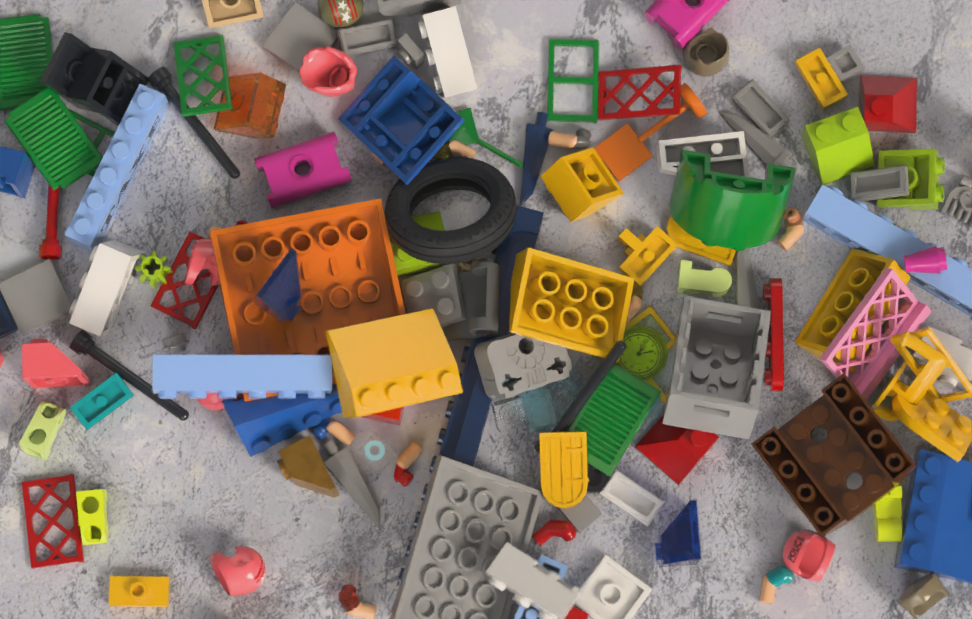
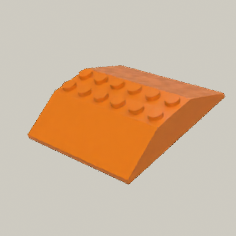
(342, 270)

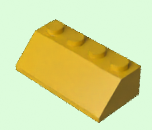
(841, 299)

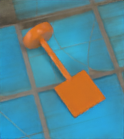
(625, 150)

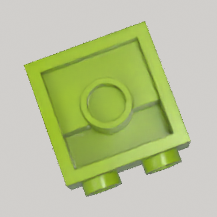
(923, 177)

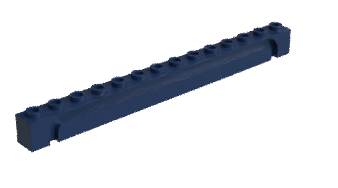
(471, 408)

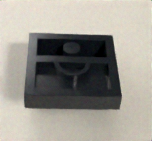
(92, 78)

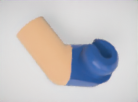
(334, 428)

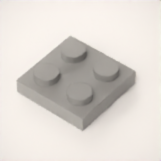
(436, 290)

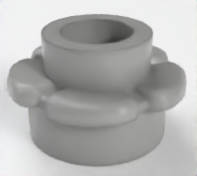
(175, 343)

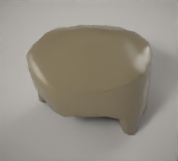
(707, 53)
(923, 595)

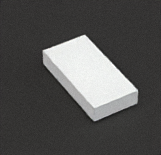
(631, 498)

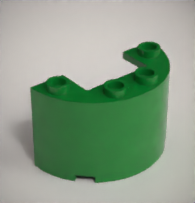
(728, 207)

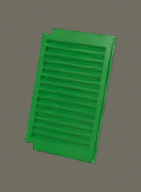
(23, 58)
(53, 139)
(614, 417)

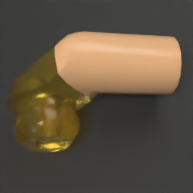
(454, 149)
(635, 302)

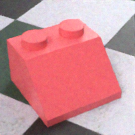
(49, 368)

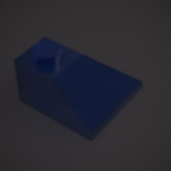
(282, 290)
(681, 540)

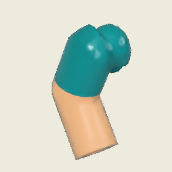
(772, 580)

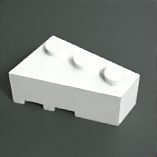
(447, 52)
(725, 150)
(104, 286)
(960, 354)
(532, 583)

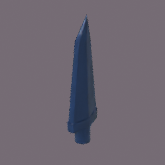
(534, 153)

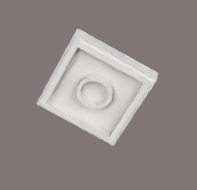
(611, 592)

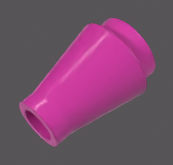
(926, 261)

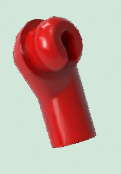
(555, 528)

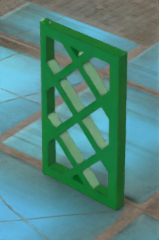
(206, 104)

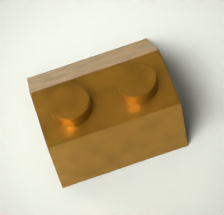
(306, 468)

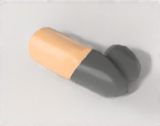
(569, 141)

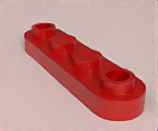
(775, 345)

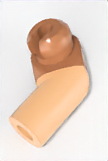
(794, 228)

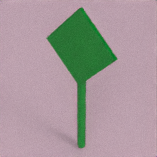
(468, 135)

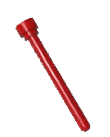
(50, 245)

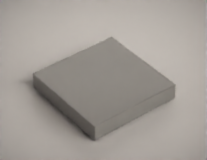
(297, 35)
(35, 297)

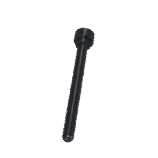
(161, 80)
(85, 345)
(589, 389)

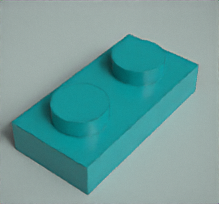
(101, 401)

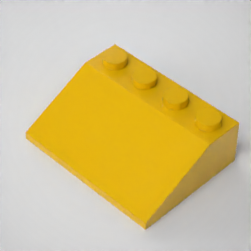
(568, 302)
(392, 363)

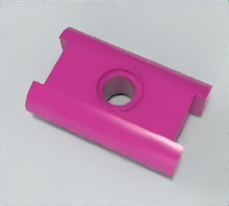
(681, 19)
(316, 153)

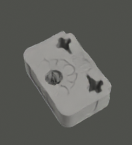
(524, 367)

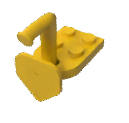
(922, 411)

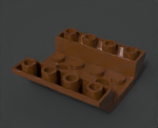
(818, 471)

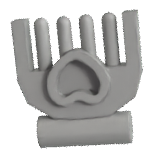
(963, 196)

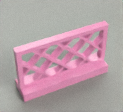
(882, 354)

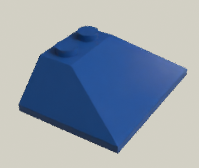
(401, 119)

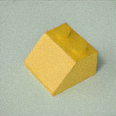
(581, 184)

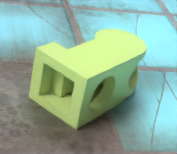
(702, 282)
(42, 430)

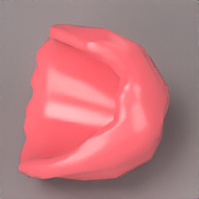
(328, 71)

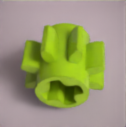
(159, 274)

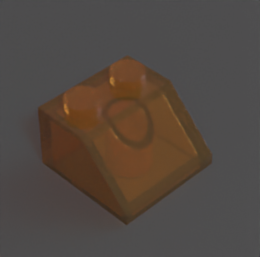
(255, 106)

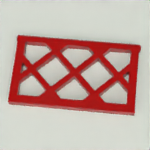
(652, 110)
(203, 301)
(31, 510)

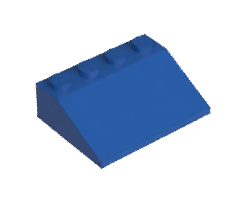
(938, 518)

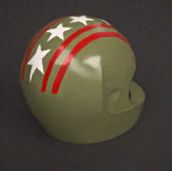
(340, 12)

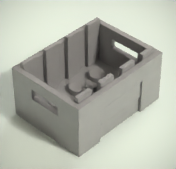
(739, 350)

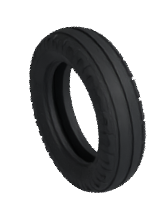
(457, 244)

